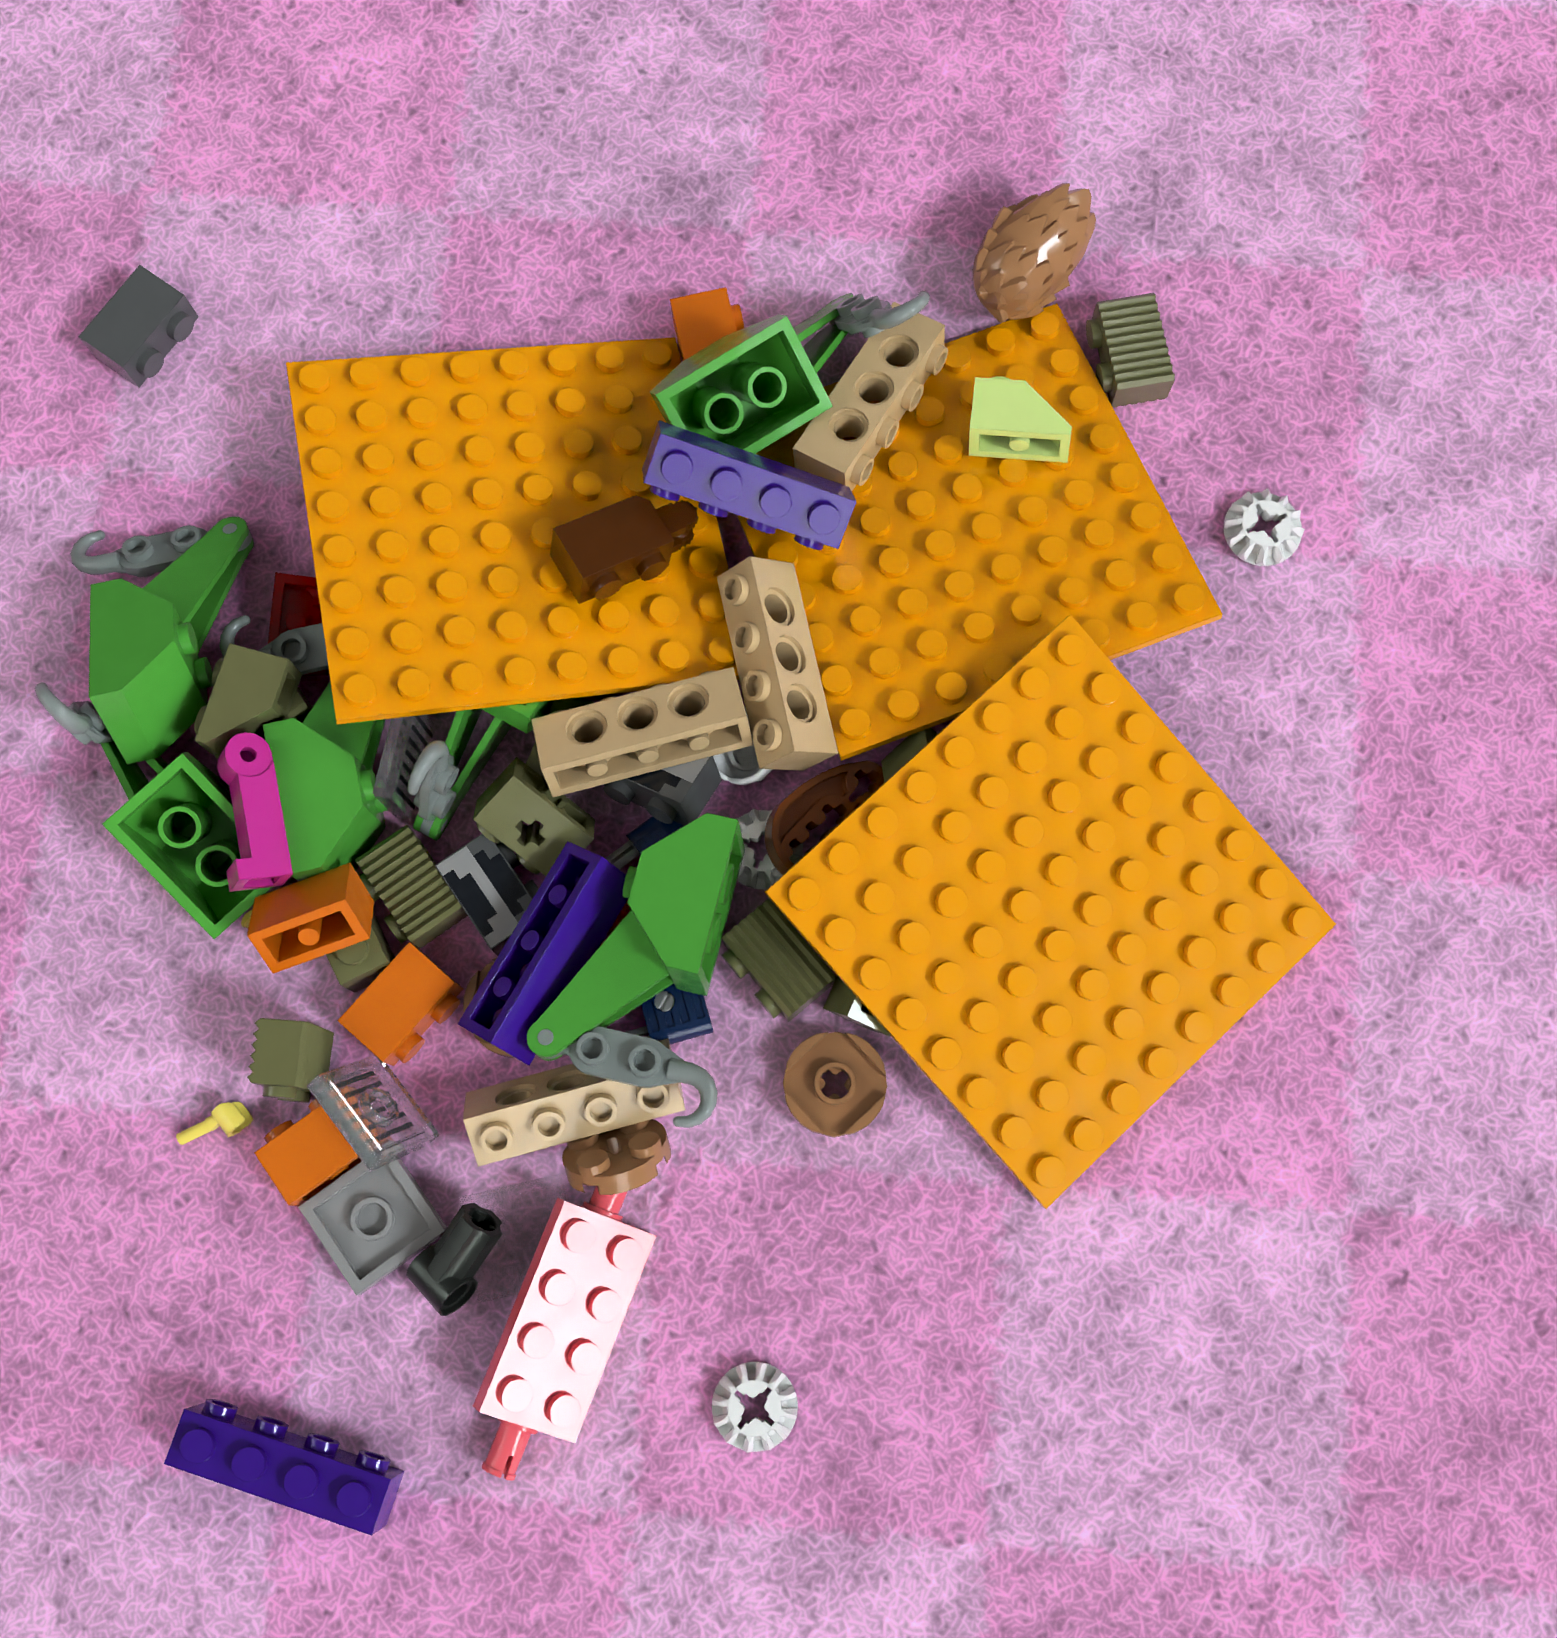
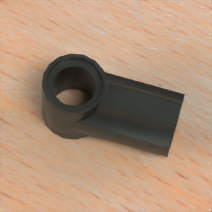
(448, 1267)

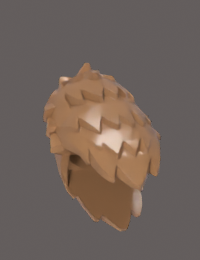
(1032, 251)

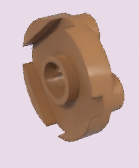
(832, 1114)
(617, 1158)

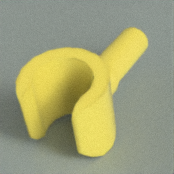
(229, 1116)

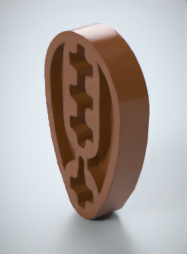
(807, 806)

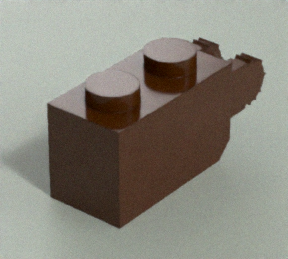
(620, 545)

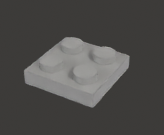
(373, 1222)

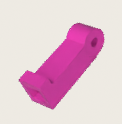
(258, 814)

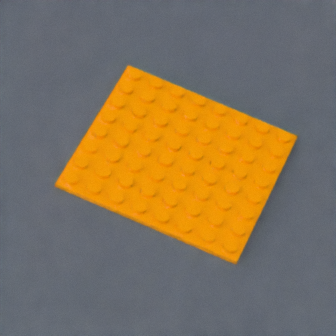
(438, 517)
(977, 557)
(1052, 910)

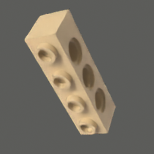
(869, 378)
(776, 665)
(625, 750)
(558, 1109)

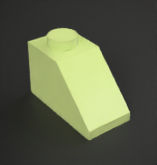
(1016, 423)

